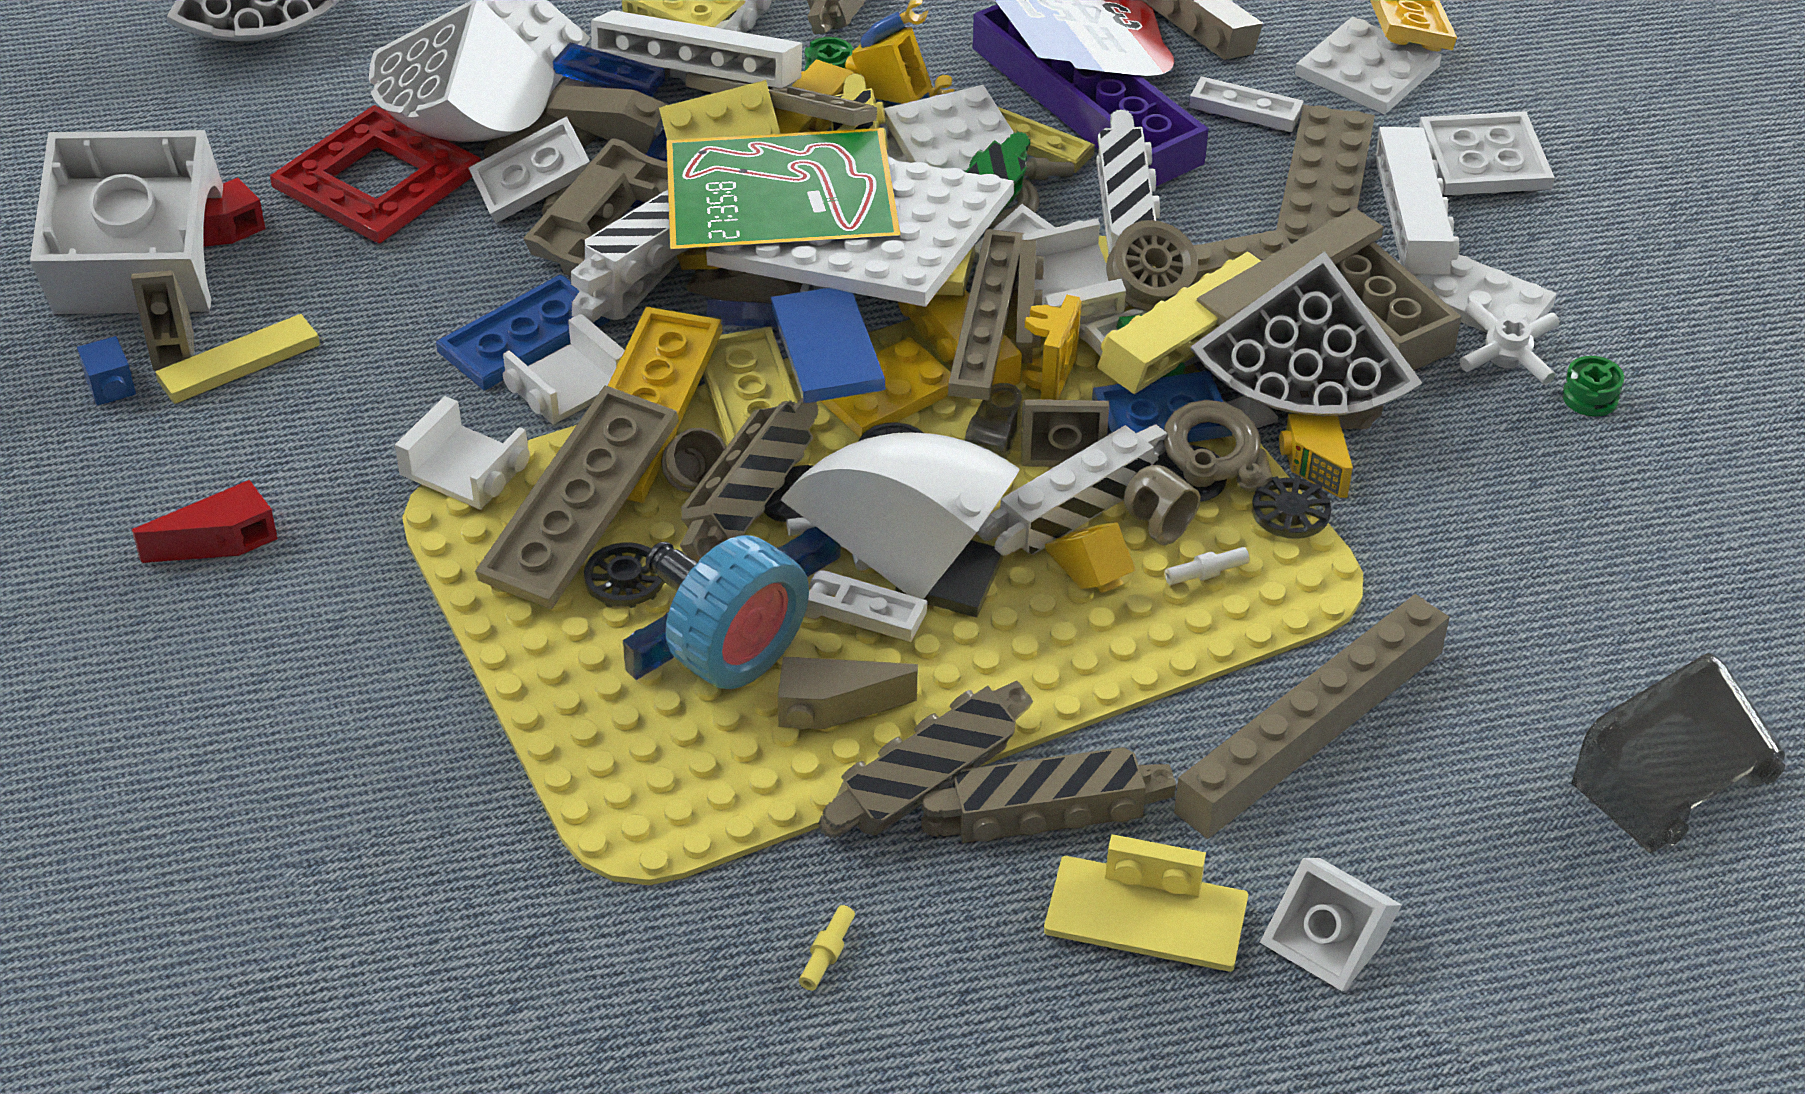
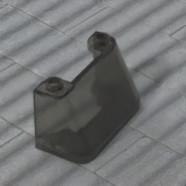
(1674, 751)

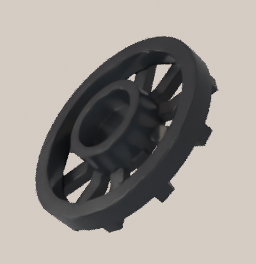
(1291, 507)
(622, 574)

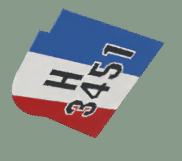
(1093, 34)

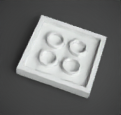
(540, 27)
(1367, 66)
(947, 127)
(1487, 153)

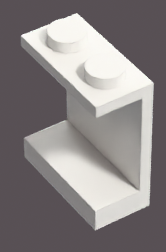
(1078, 269)
(567, 377)
(457, 459)

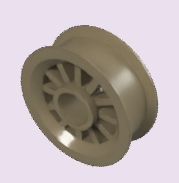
(1156, 245)

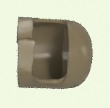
(691, 457)
(1162, 500)

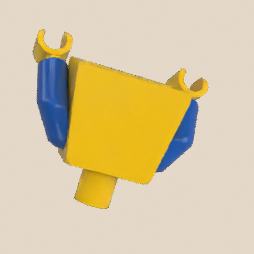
(893, 61)

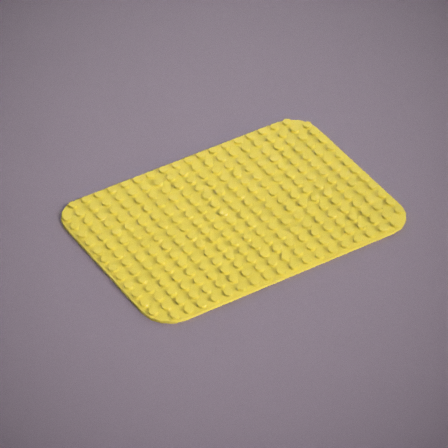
(691, 775)

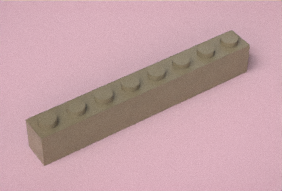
(1310, 716)

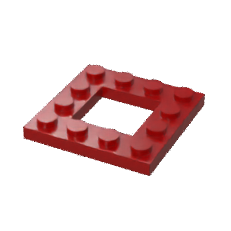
(313, 183)

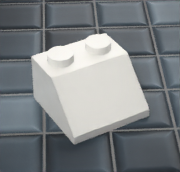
(1329, 922)

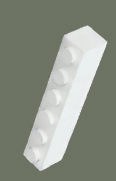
(698, 48)
(1416, 201)

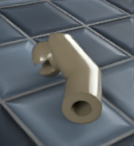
(1257, 475)

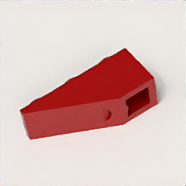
(232, 216)
(209, 528)

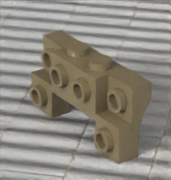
(594, 201)

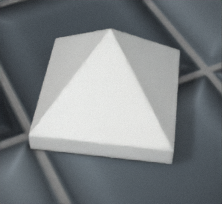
(1257, 412)

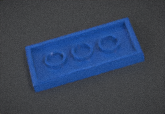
(527, 326)
(827, 344)

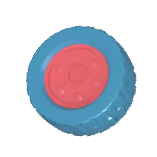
(731, 607)

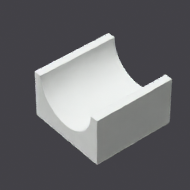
(122, 209)

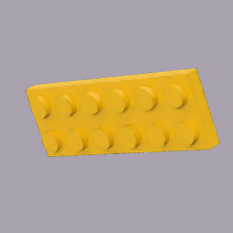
(665, 367)

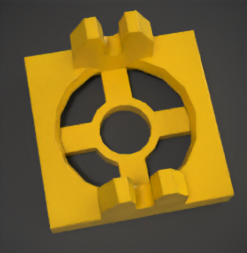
(1060, 348)

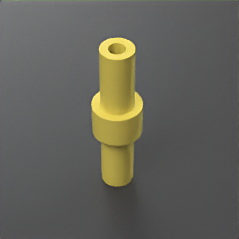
(826, 947)

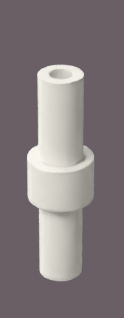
(1206, 566)

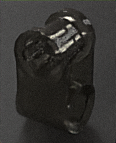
(997, 420)

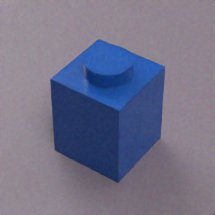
(106, 370)

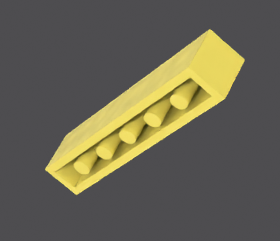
(1164, 336)

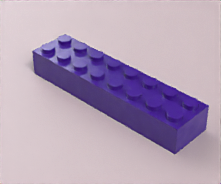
(1089, 97)

